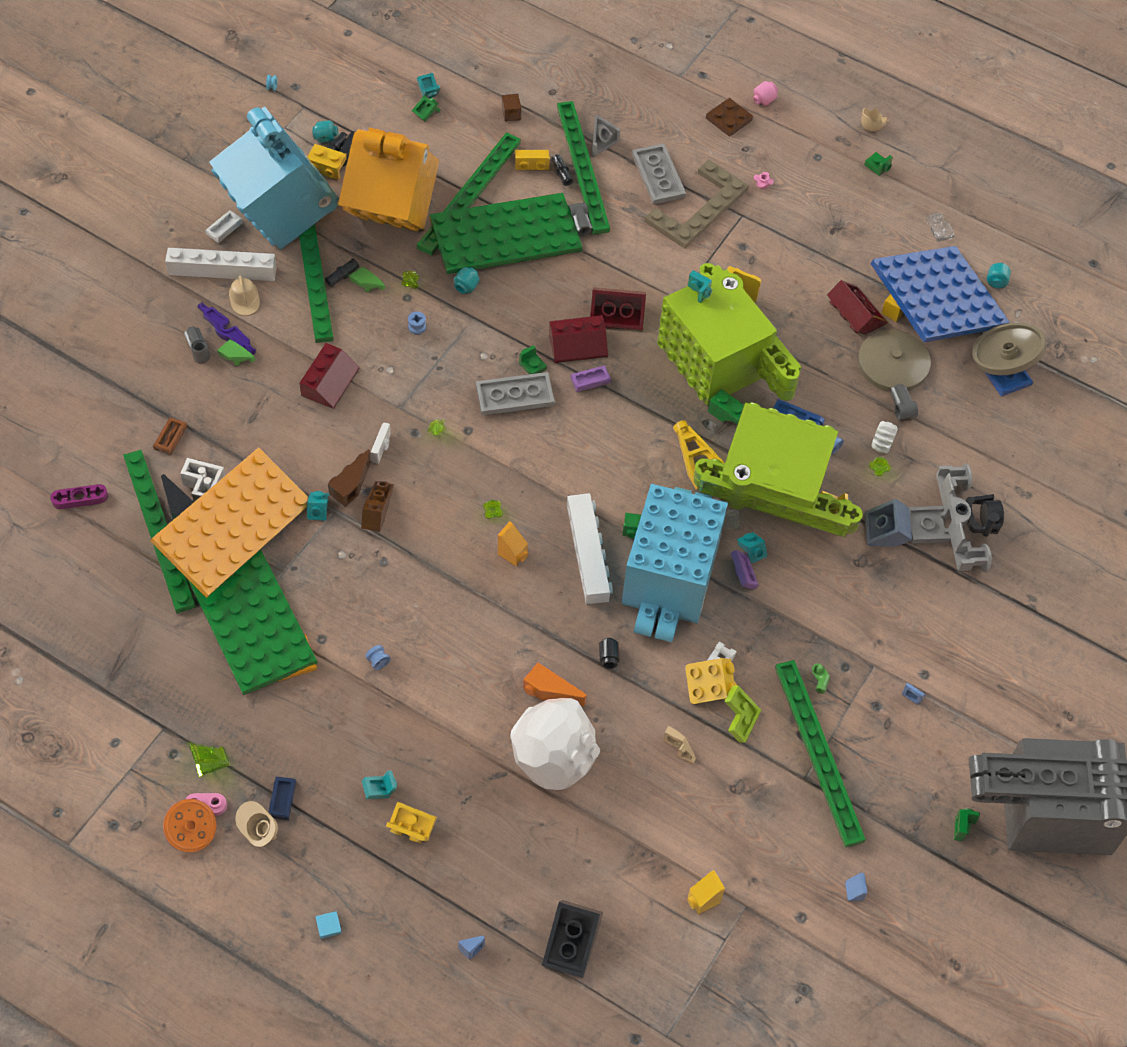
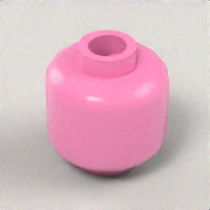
(765, 93)

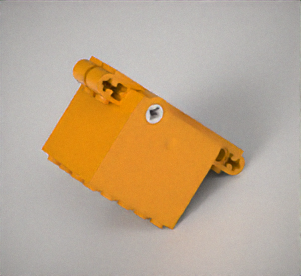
(389, 179)

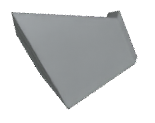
(604, 135)

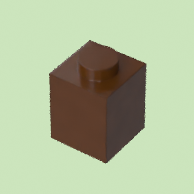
(511, 107)

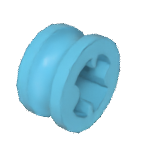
(271, 82)

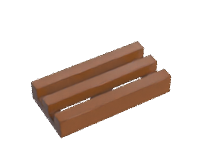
(164, 448)

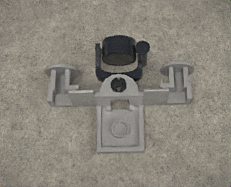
(928, 523)

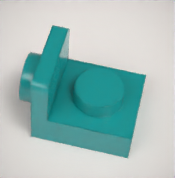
(700, 284)

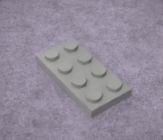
(658, 174)
(514, 393)

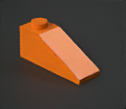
(548, 685)

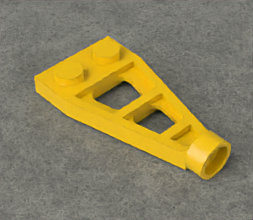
(687, 434)

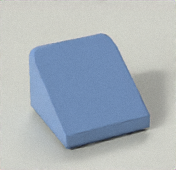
(913, 693)
(856, 888)
(471, 946)

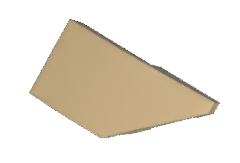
(679, 741)

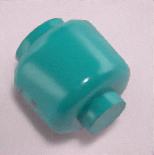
(325, 131)
(998, 275)
(466, 280)

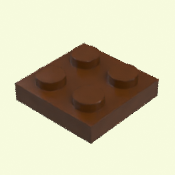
(729, 117)

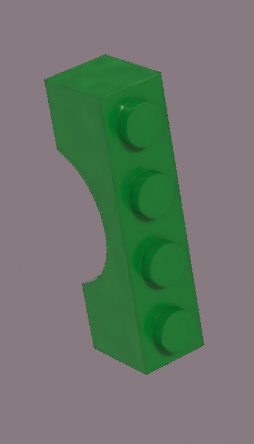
(725, 407)

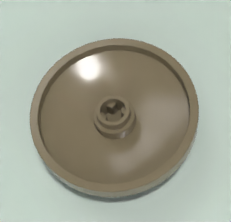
(1009, 348)
(894, 359)

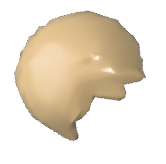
(873, 120)

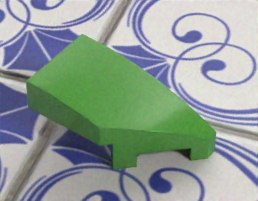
(366, 279)
(235, 353)

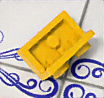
(327, 160)
(411, 822)

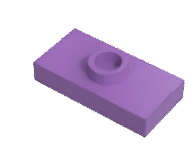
(590, 378)
(744, 569)

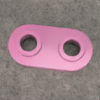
(209, 798)

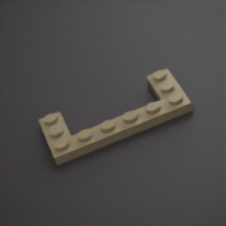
(683, 235)

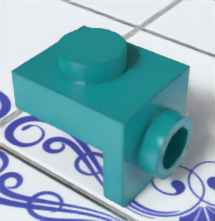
(428, 85)
(317, 505)
(754, 546)
(379, 786)

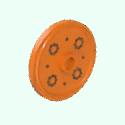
(189, 825)

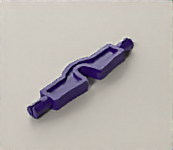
(220, 322)

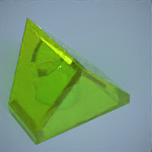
(208, 758)

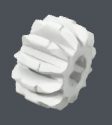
(884, 437)

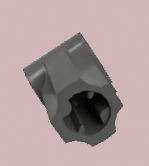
(579, 214)
(197, 344)
(904, 406)

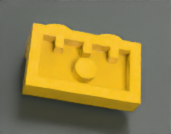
(532, 160)

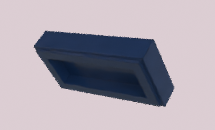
(282, 798)

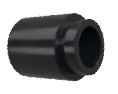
(609, 653)

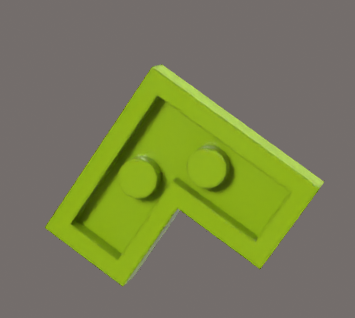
(745, 711)

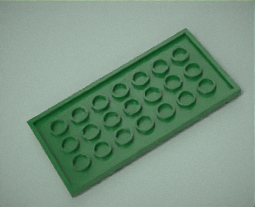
(505, 233)
(255, 626)

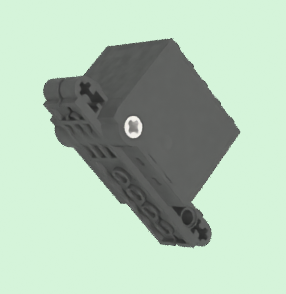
(1057, 794)

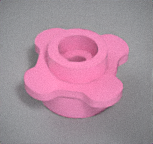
(763, 180)

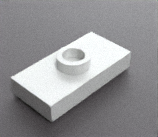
(224, 226)
(381, 443)

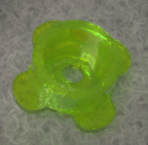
(410, 279)
(436, 426)
(883, 463)
(492, 504)

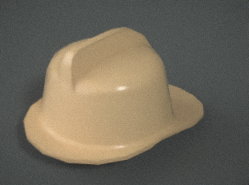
(244, 296)
(256, 823)

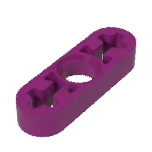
(72, 492)

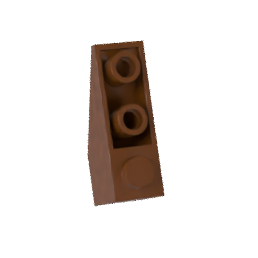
(349, 482)
(376, 506)

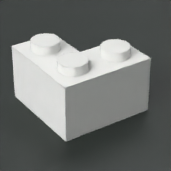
(200, 476)

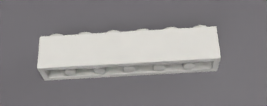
(220, 264)
(588, 549)

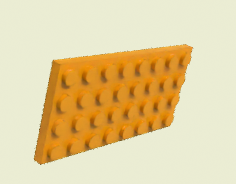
(231, 522)

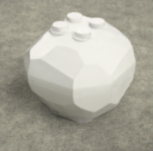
(554, 743)

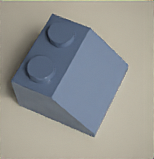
(888, 524)

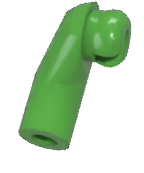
(822, 677)

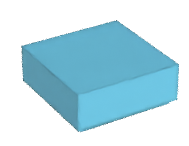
(328, 925)

